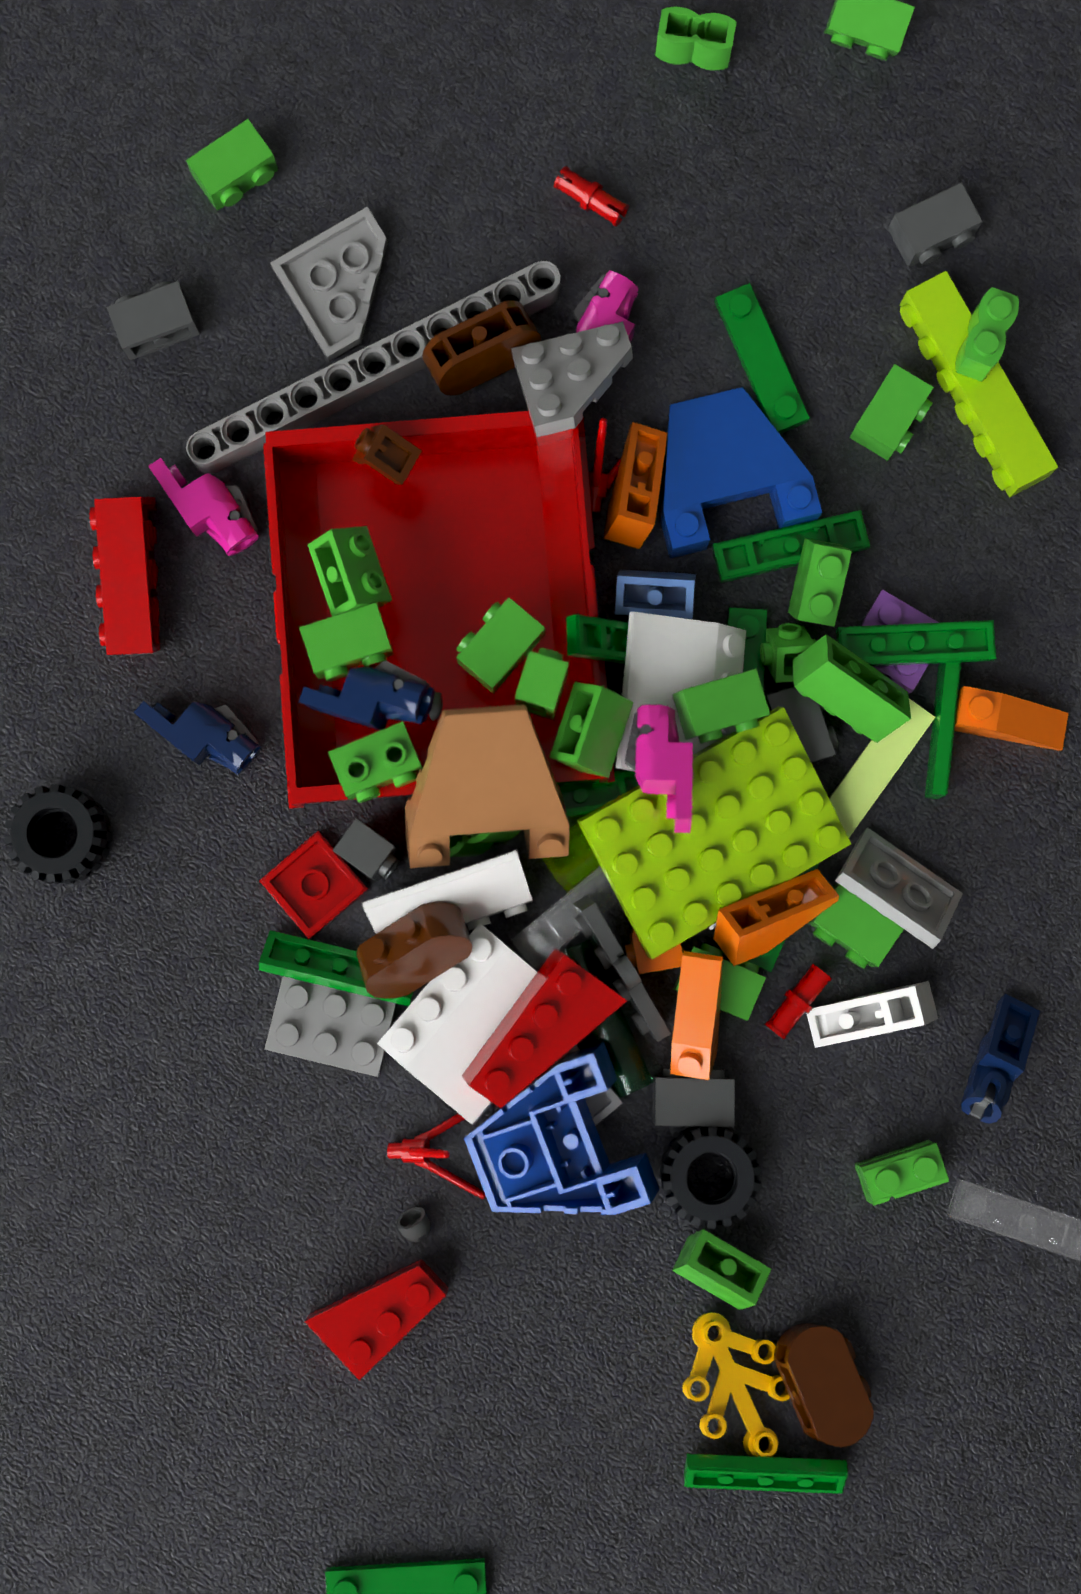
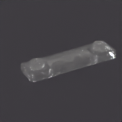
(557, 924)
(1016, 1219)

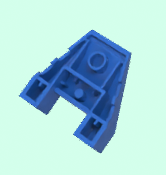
(724, 453)
(547, 1150)

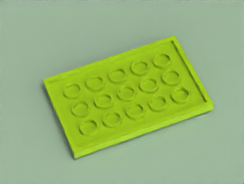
(752, 827)

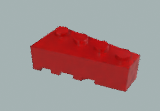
(126, 574)

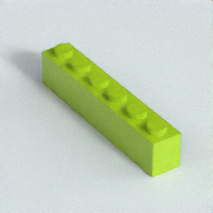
(989, 407)

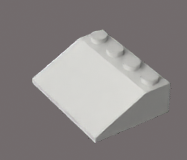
(671, 656)
(477, 890)
(456, 1018)

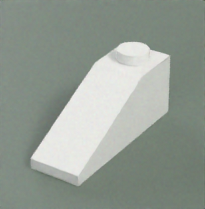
(872, 1014)

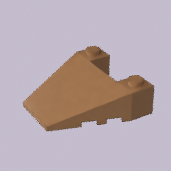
(485, 778)

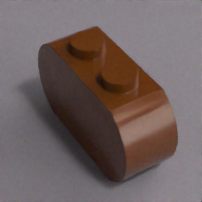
(478, 347)
(414, 950)
(824, 1384)

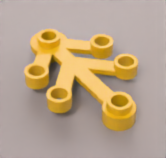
(732, 1381)

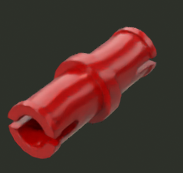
(591, 196)
(798, 1001)

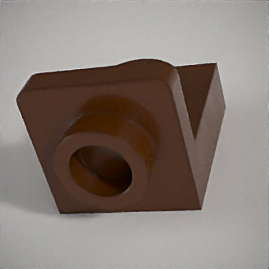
(386, 452)

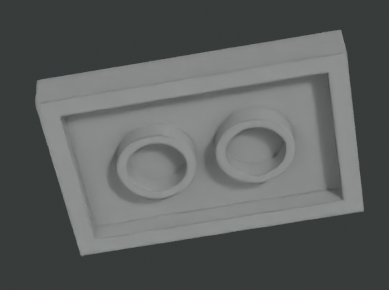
(899, 888)
(329, 1026)

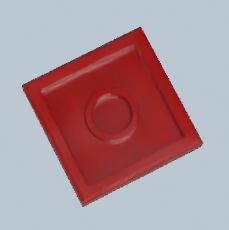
(313, 885)

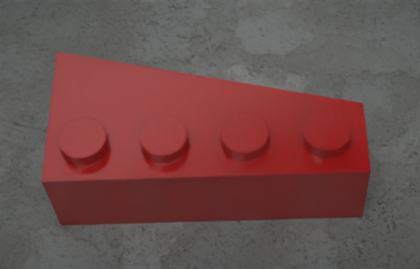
(541, 1027)

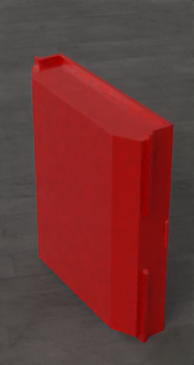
(470, 526)

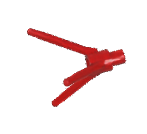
(597, 481)
(419, 1153)

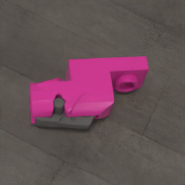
(607, 303)
(209, 507)
(662, 761)

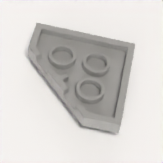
(335, 280)
(569, 374)

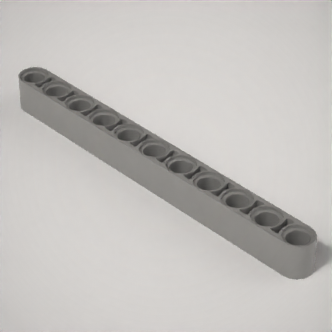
(354, 369)

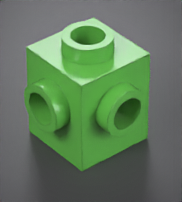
(782, 647)

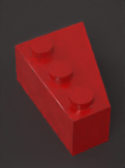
(374, 1319)

